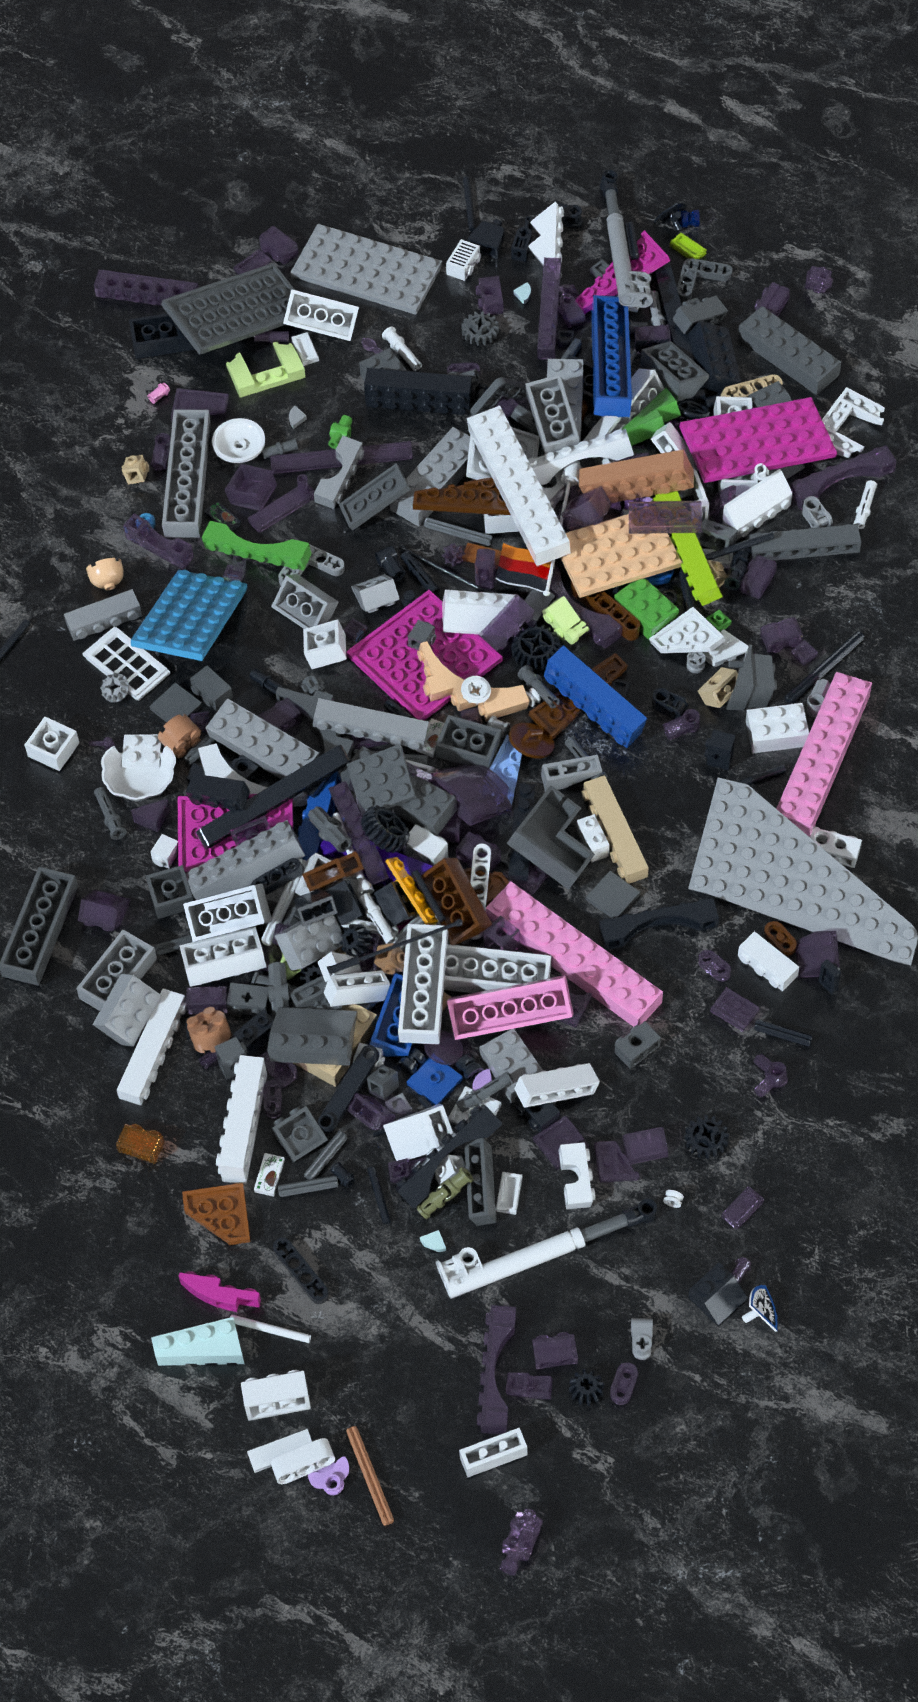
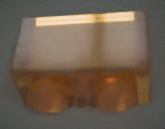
(140, 1143)

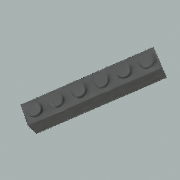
(809, 543)

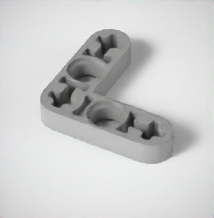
(324, 566)

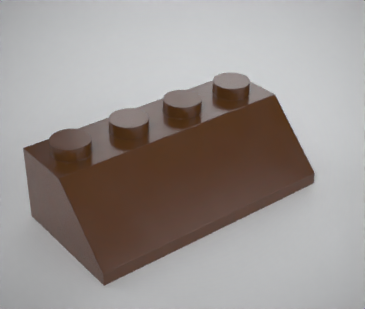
(456, 900)

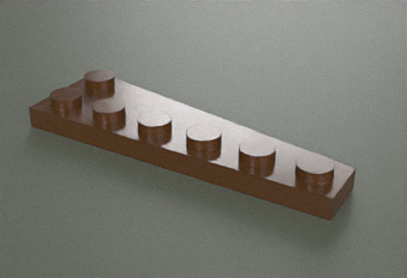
(556, 719)

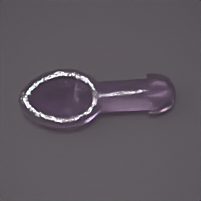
(370, 345)

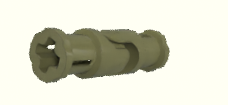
(443, 1194)

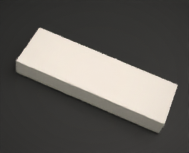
(263, 1455)

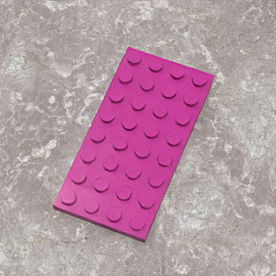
(768, 435)

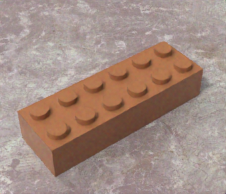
(640, 476)

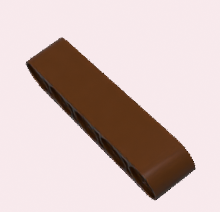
(613, 609)

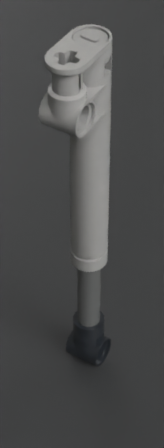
(631, 285)

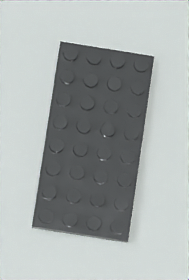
(231, 308)

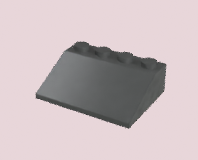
(312, 1036)

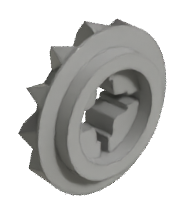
(119, 692)

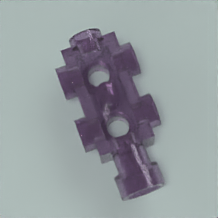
(522, 1536)

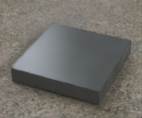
(175, 702)
(613, 895)

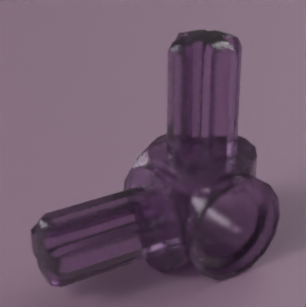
(771, 1079)

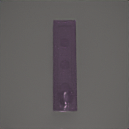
(283, 506)

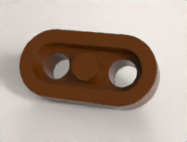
(781, 939)

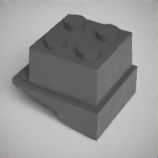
(754, 681)

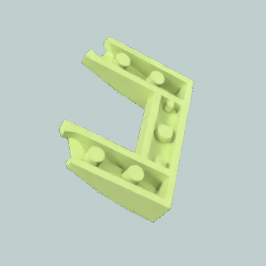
(247, 384)

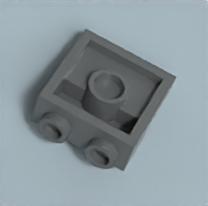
(298, 1133)

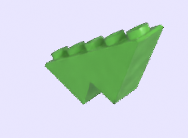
(652, 417)

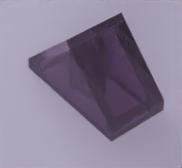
(151, 815)

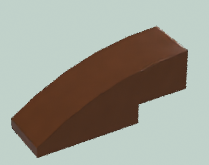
(333, 871)

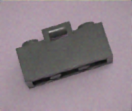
(692, 311)

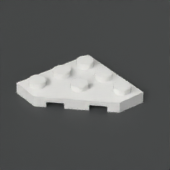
(687, 634)

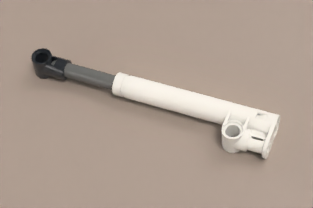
(464, 1277)

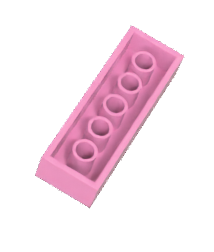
(510, 1007)

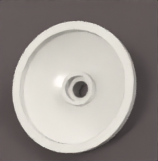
(238, 440)

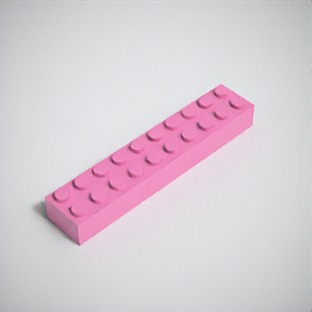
(824, 751)
(577, 956)

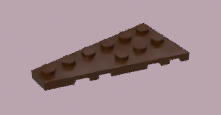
(473, 497)

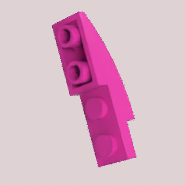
(210, 1290)

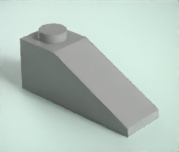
(569, 772)

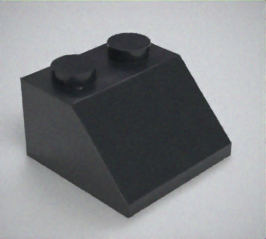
(717, 1294)

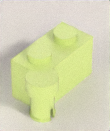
(564, 620)

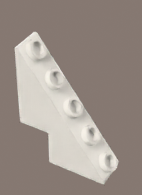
(549, 227)

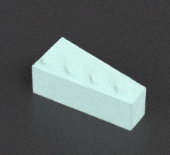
(200, 1345)

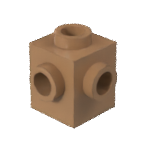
(390, 961)

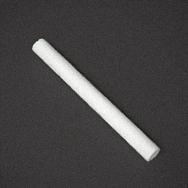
(271, 1329)

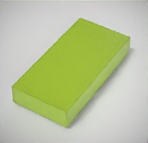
(687, 247)

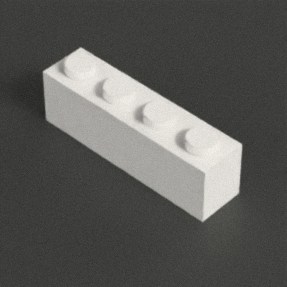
(556, 1085)

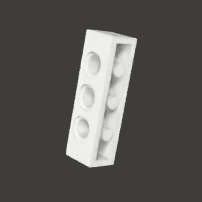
(832, 840)

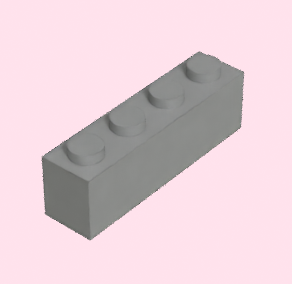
(103, 615)

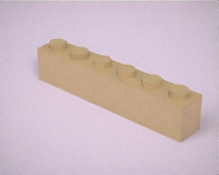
(616, 830)

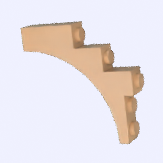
(443, 683)

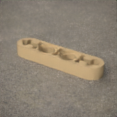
(749, 386)

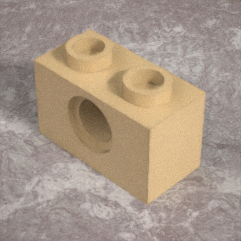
(719, 687)

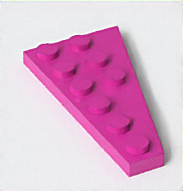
(650, 259)

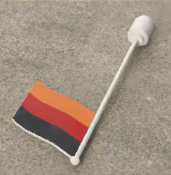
(517, 564)

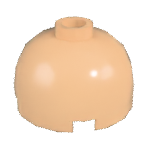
(106, 573)

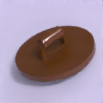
(531, 740)

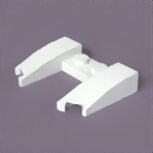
(856, 405)

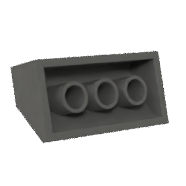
(674, 370)

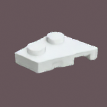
(726, 651)

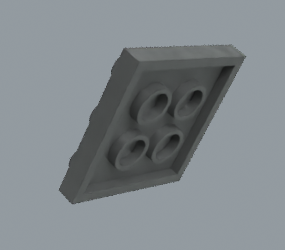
(382, 779)

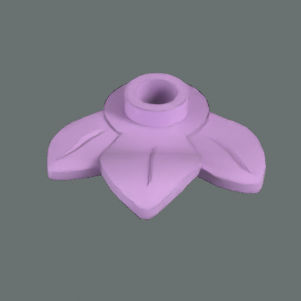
(333, 1473)

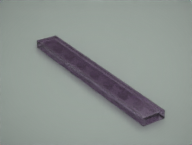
(327, 458)

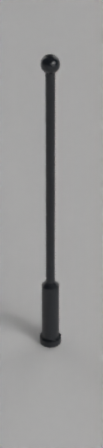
(402, 548)
(356, 960)

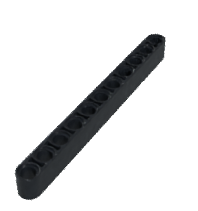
(670, 303)

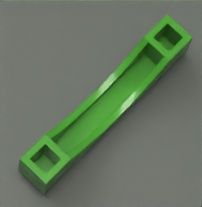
(288, 553)

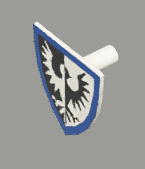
(763, 1306)

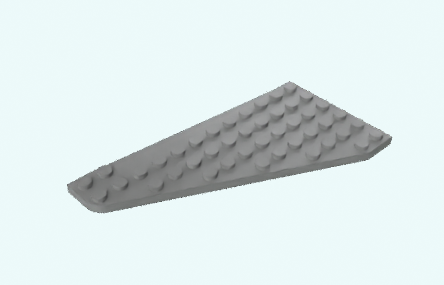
(774, 868)

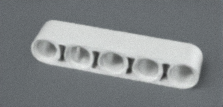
(481, 882)

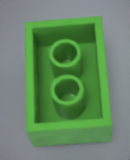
(647, 606)

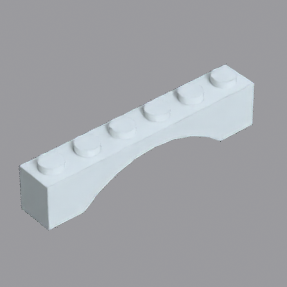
(612, 446)

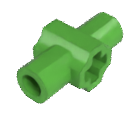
(340, 429)

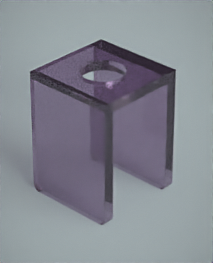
(493, 934)

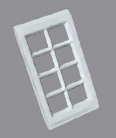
(102, 643)

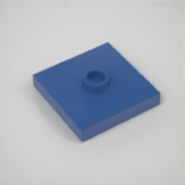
(434, 1081)

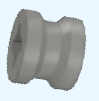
(699, 658)

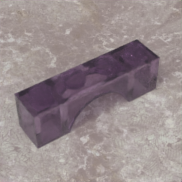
(174, 551)

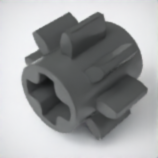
(311, 684)

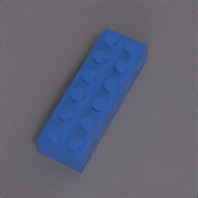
(594, 697)

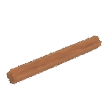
(370, 1476)

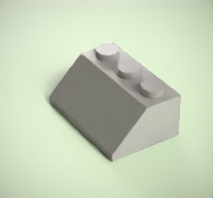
(303, 602)

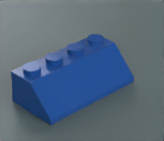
(386, 1029)

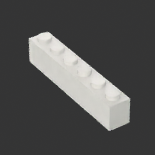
(152, 1047)

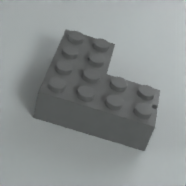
(545, 842)

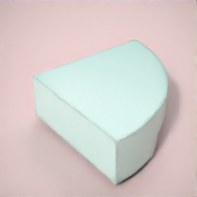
(523, 293)
(433, 1241)

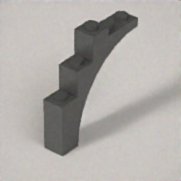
(307, 705)

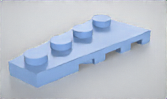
(507, 766)

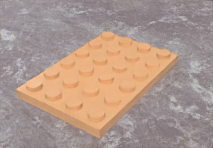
(610, 556)

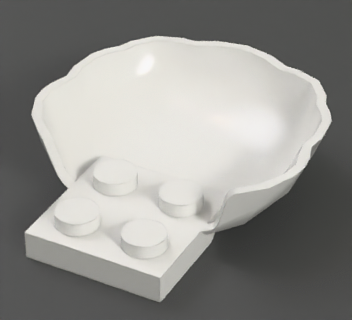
(140, 769)

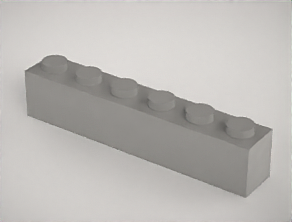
(370, 724)

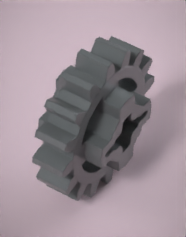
(480, 328)

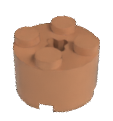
(180, 735)
(208, 1029)

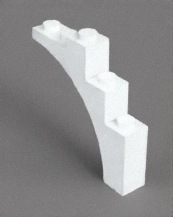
(216, 766)

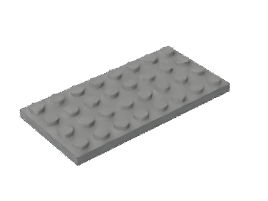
(366, 269)

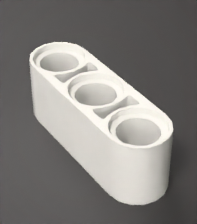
(302, 1461)

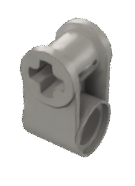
(815, 513)
(641, 1335)

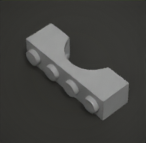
(330, 490)

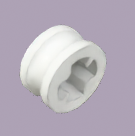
(533, 697)
(673, 1198)

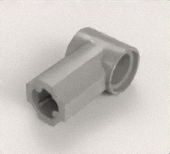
(817, 697)

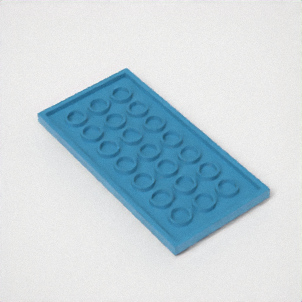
(189, 615)

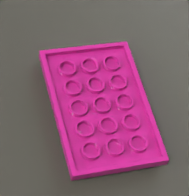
(193, 817)

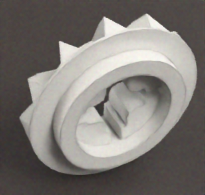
(476, 682)

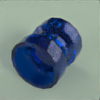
(694, 218)

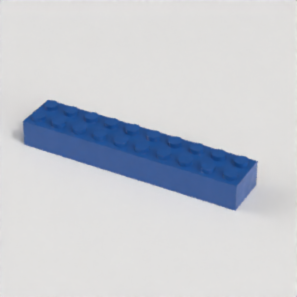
(611, 357)

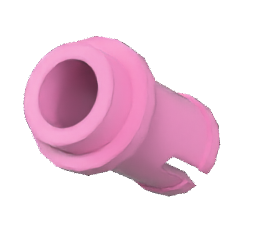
(159, 392)

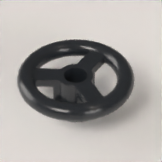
(692, 411)

